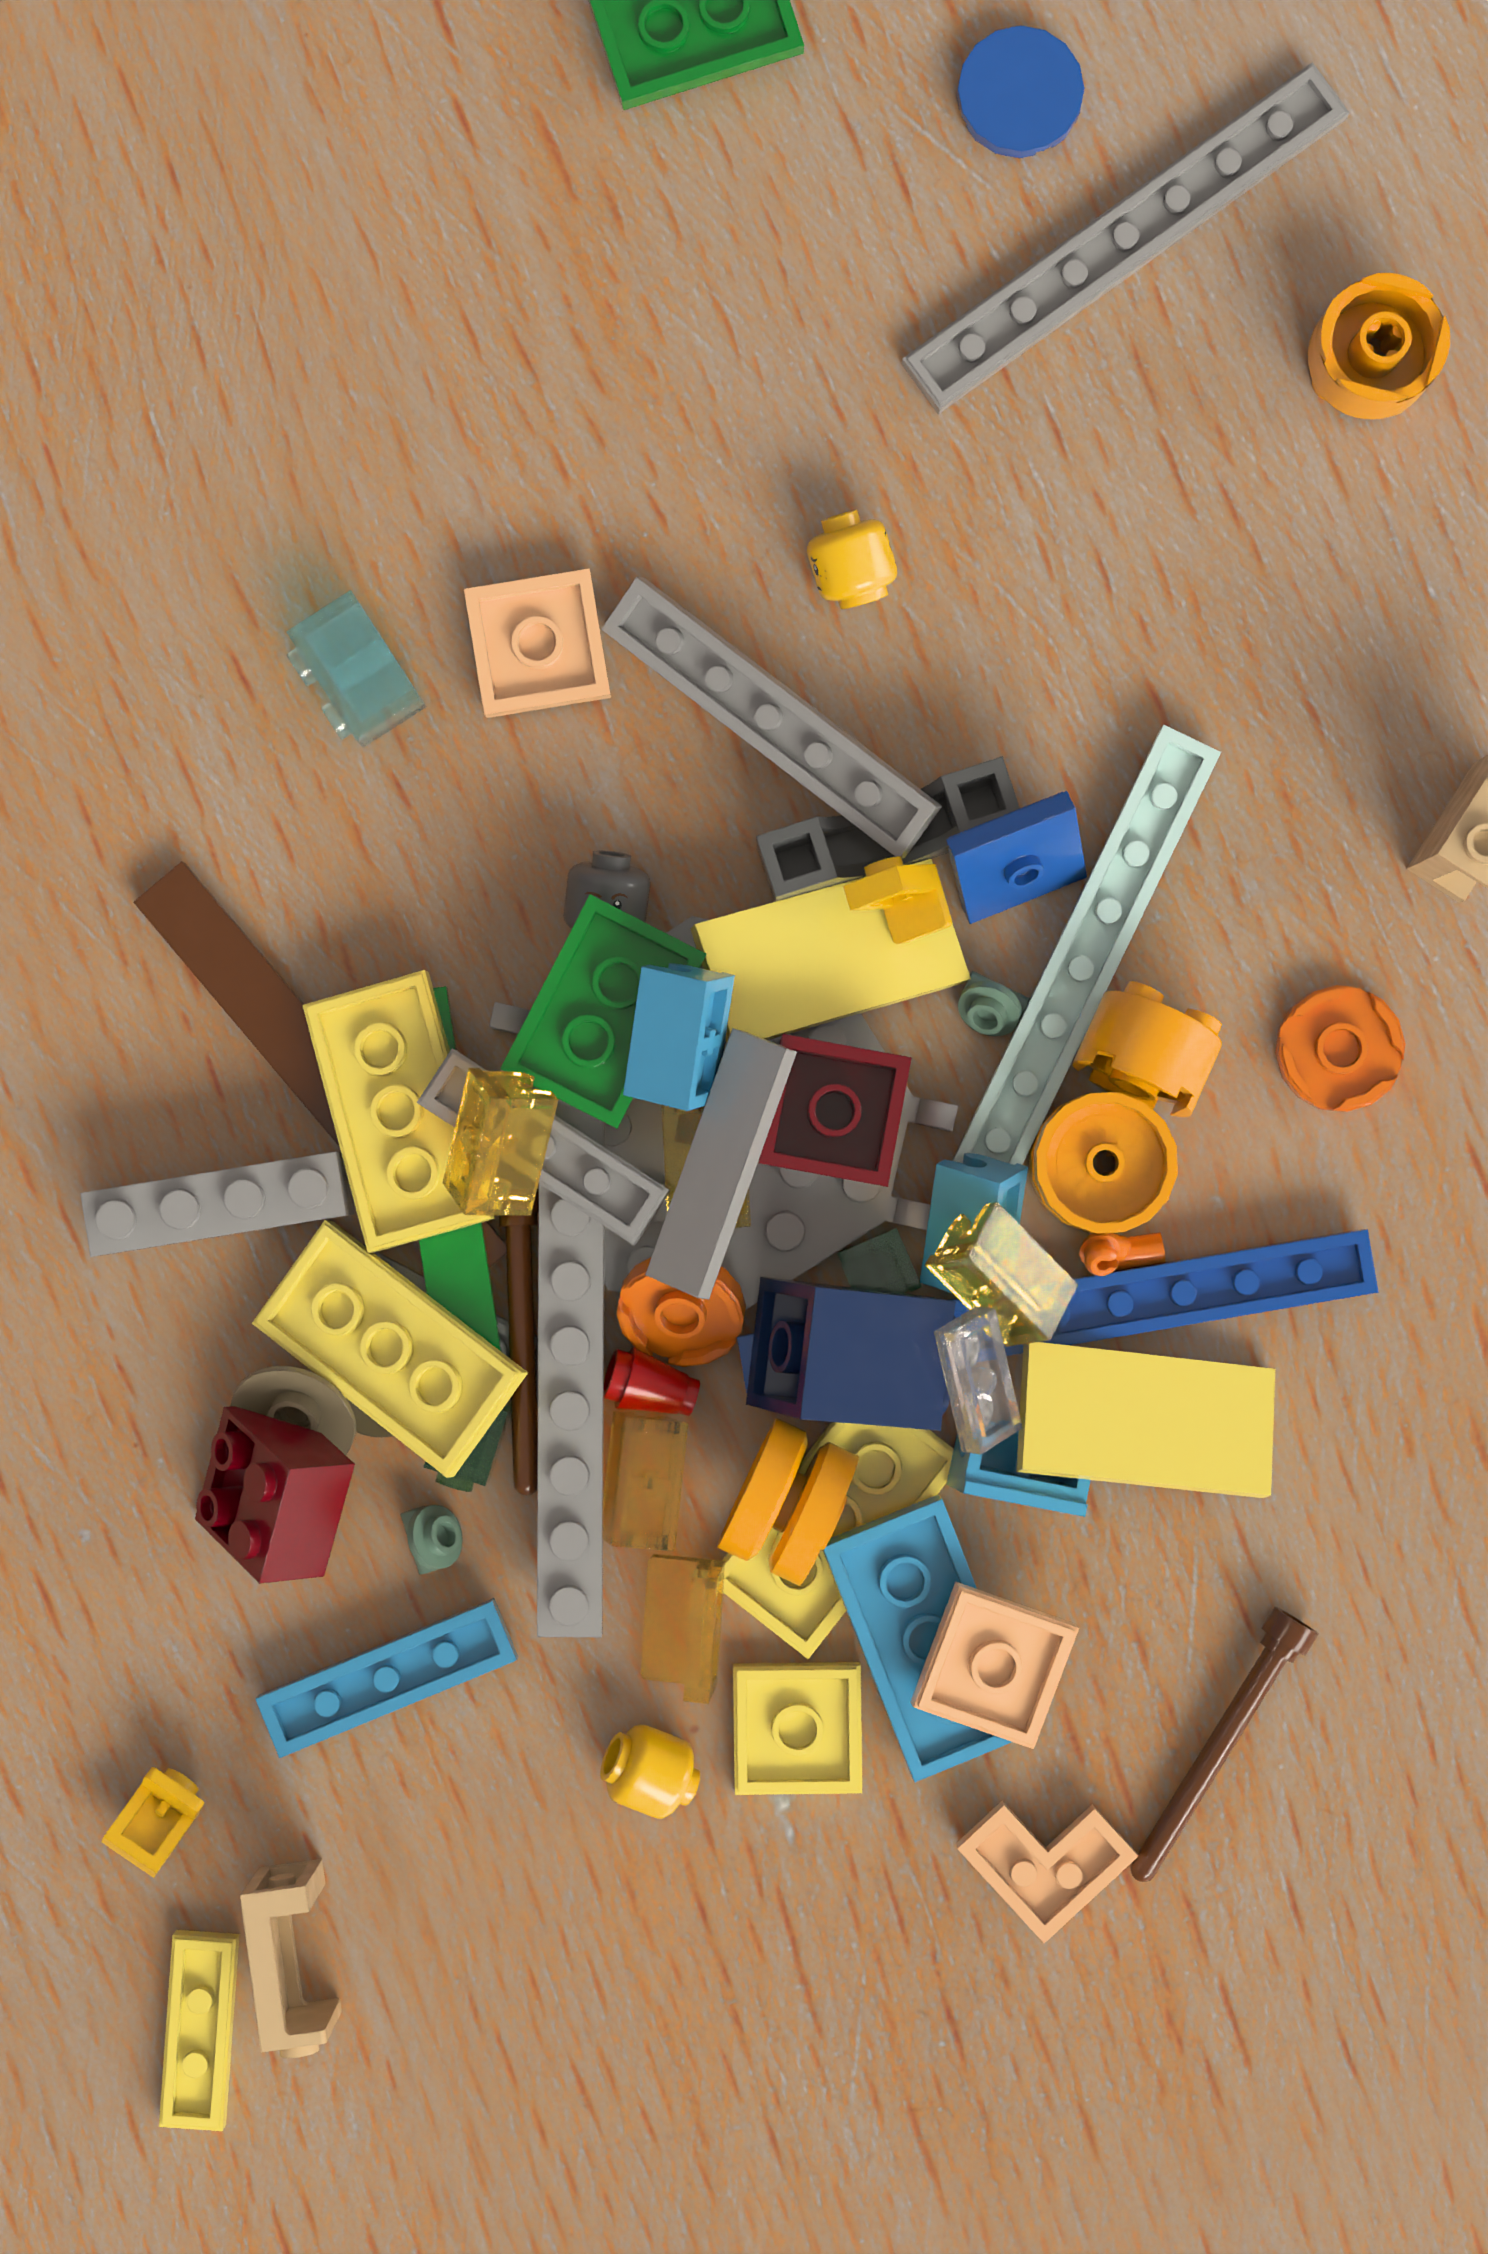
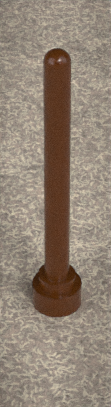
(522, 1347)
(1283, 1642)

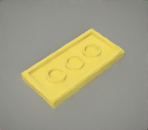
(820, 962)
(375, 1062)
(389, 1348)
(1146, 1420)
(891, 1474)

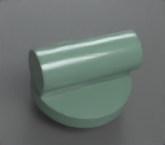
(990, 1006)
(432, 1537)

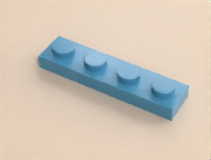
(386, 1678)

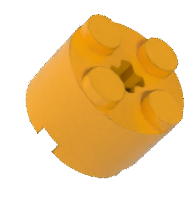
(1411, 336)
(1149, 1048)

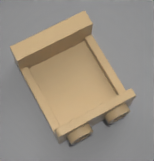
(1457, 846)
(282, 2014)

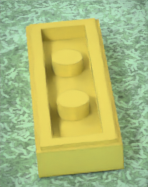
(199, 2030)

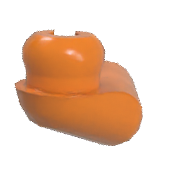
(1113, 1252)

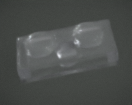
(978, 1380)

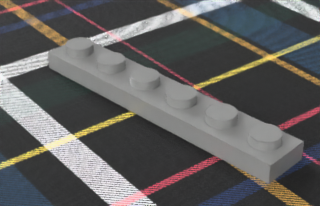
(771, 717)

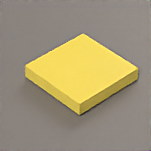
(797, 1728)

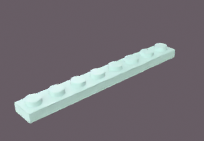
(1090, 948)

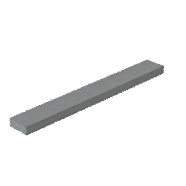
(1125, 238)

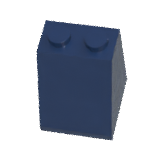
(848, 1355)

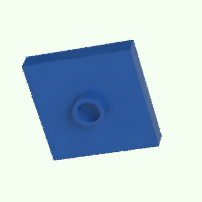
(1017, 857)

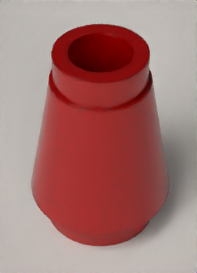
(648, 1384)

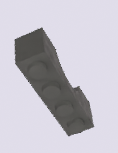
(835, 851)

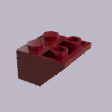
(273, 1495)

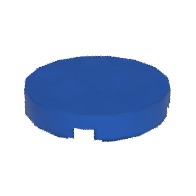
(1020, 91)

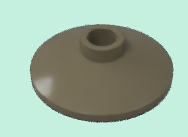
(299, 1399)

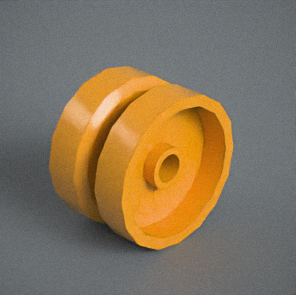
(1117, 1199)
(793, 1503)

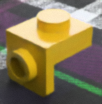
(907, 893)
(154, 1819)

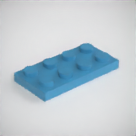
(895, 1591)

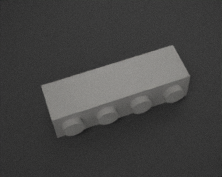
(217, 1203)

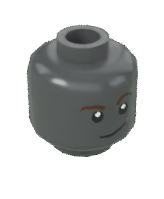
(610, 880)

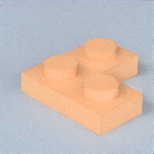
(1051, 1881)

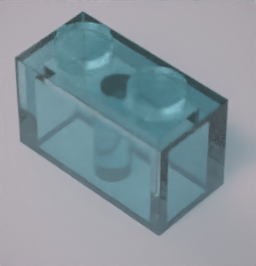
(354, 669)

